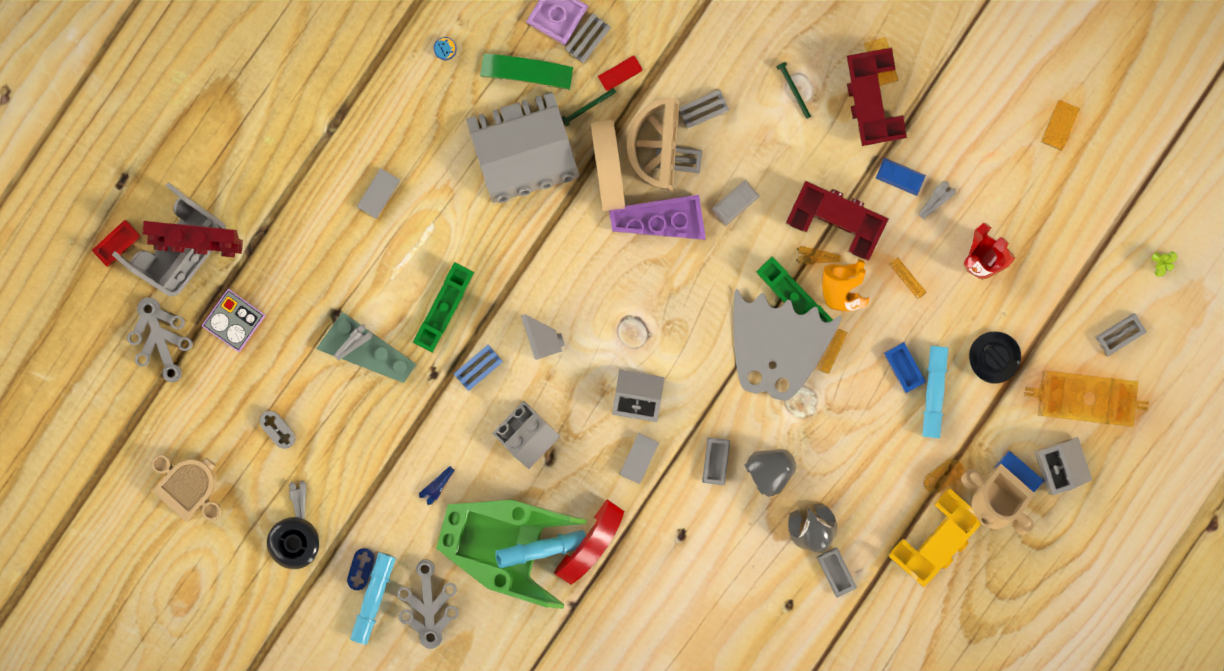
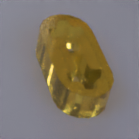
(946, 480)

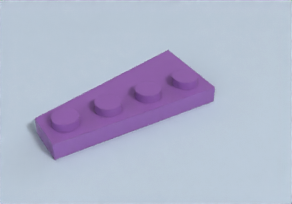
(667, 218)

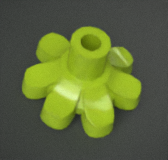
(1164, 262)

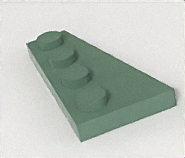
(372, 354)

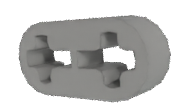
(273, 433)

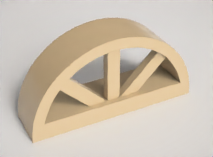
(668, 145)
(608, 165)

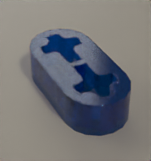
(366, 570)

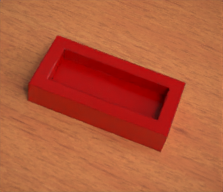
(117, 241)

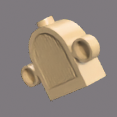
(187, 486)
(999, 499)

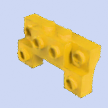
(942, 543)

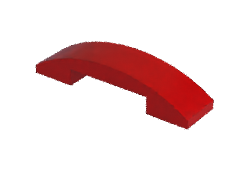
(593, 544)

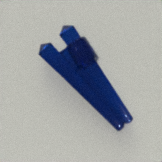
(435, 487)

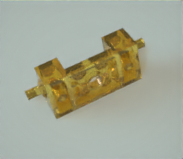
(1063, 398)

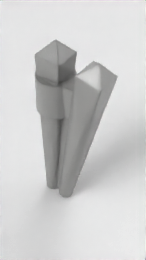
(938, 198)
(354, 341)
(298, 498)

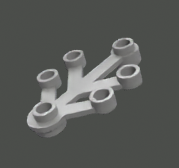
(158, 336)
(428, 607)

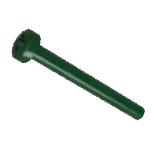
(793, 88)
(566, 120)

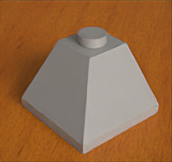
(542, 338)

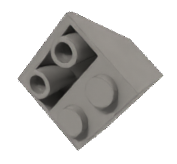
(638, 395)
(526, 435)
(1063, 466)

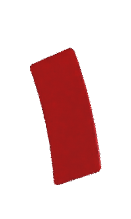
(620, 73)

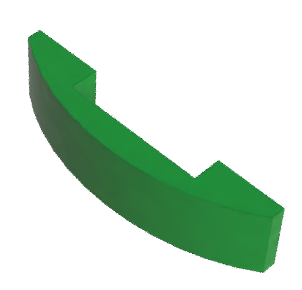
(526, 70)
(788, 289)
(443, 307)

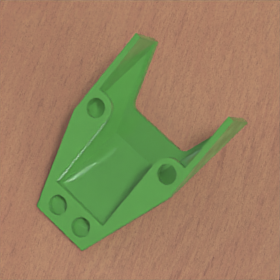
(478, 529)

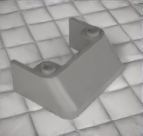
(169, 269)

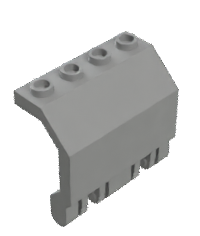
(523, 150)

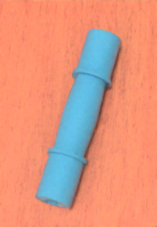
(935, 392)
(539, 549)
(373, 598)

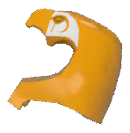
(837, 284)

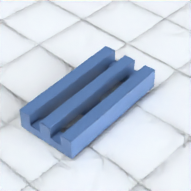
(492, 355)

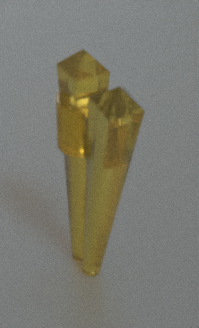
(816, 256)

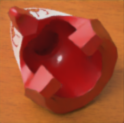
(987, 254)

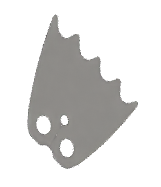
(781, 337)

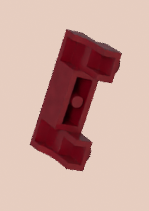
(868, 100)
(841, 213)
(192, 237)

